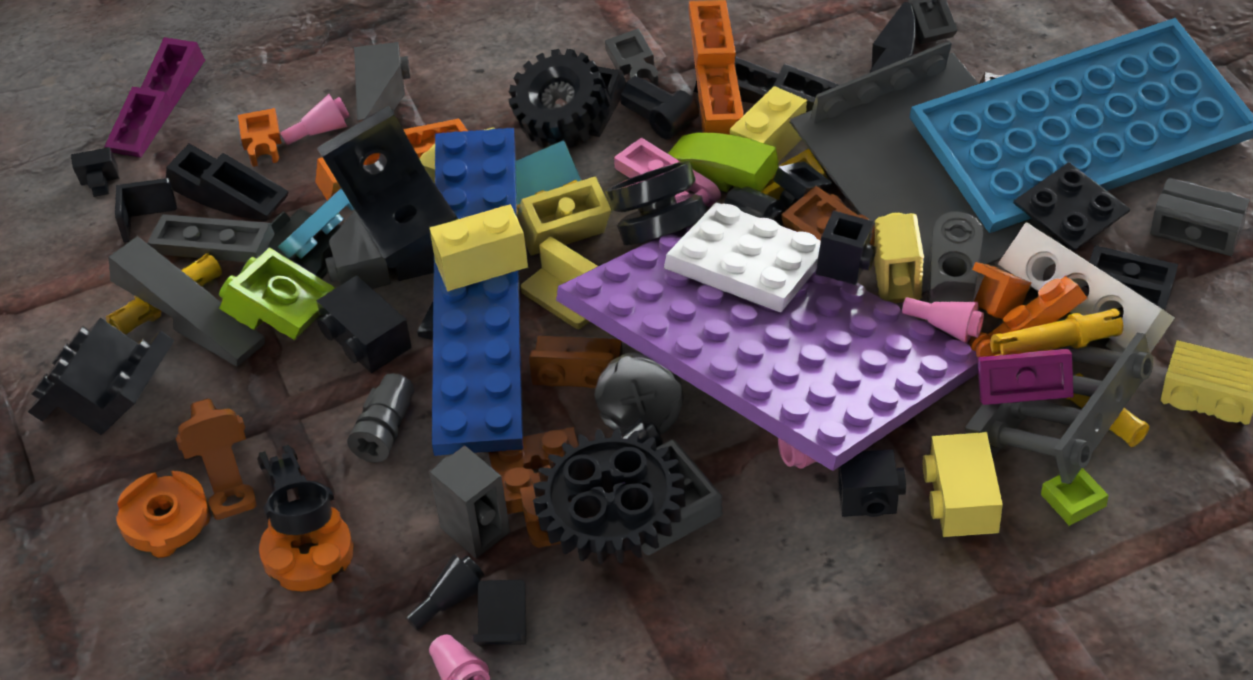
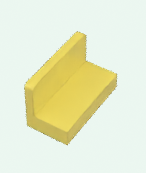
(558, 266)

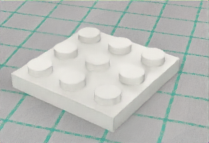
(746, 256)

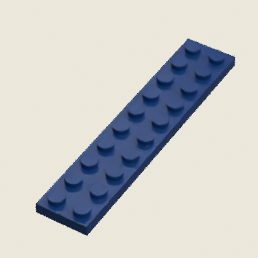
(478, 324)

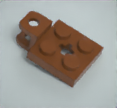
(519, 477)

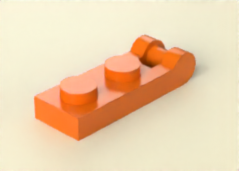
(1053, 303)

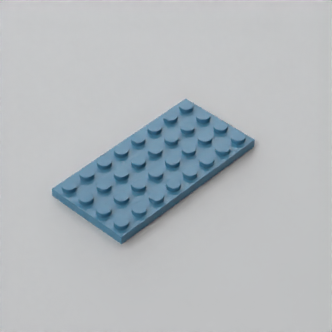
(1104, 109)

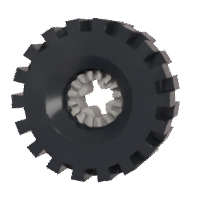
(557, 77)

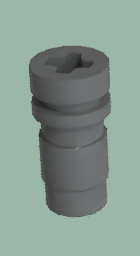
(380, 418)

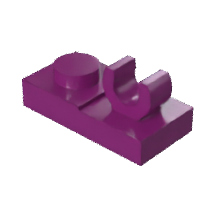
(1026, 377)

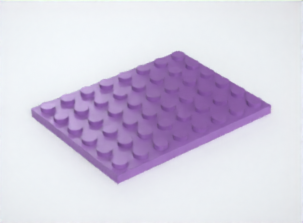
(817, 375)

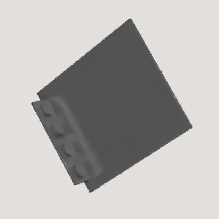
(881, 158)

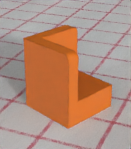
(999, 290)

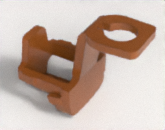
(211, 435)

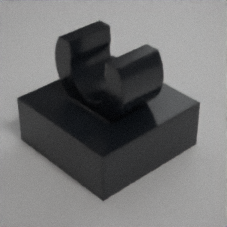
(95, 169)
(798, 180)

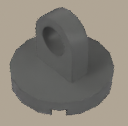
(638, 389)

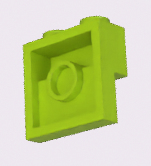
(274, 293)

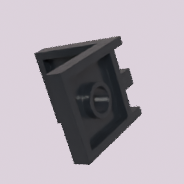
(389, 188)

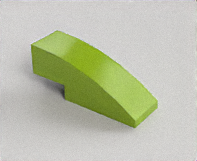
(728, 159)

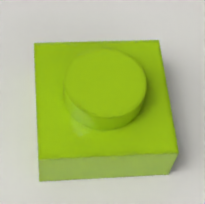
(1076, 499)

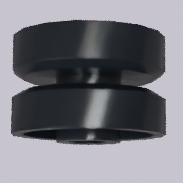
(657, 206)

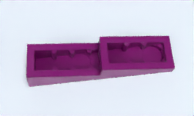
(150, 105)

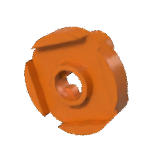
(167, 532)
(311, 570)

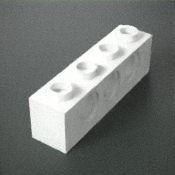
(1035, 251)

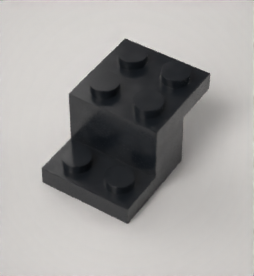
(99, 375)

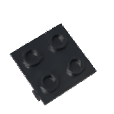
(1071, 206)

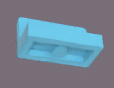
(545, 170)

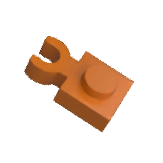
(260, 134)

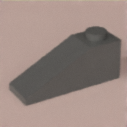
(379, 78)

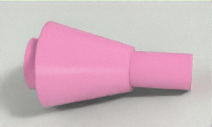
(324, 117)
(954, 318)

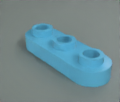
(324, 219)

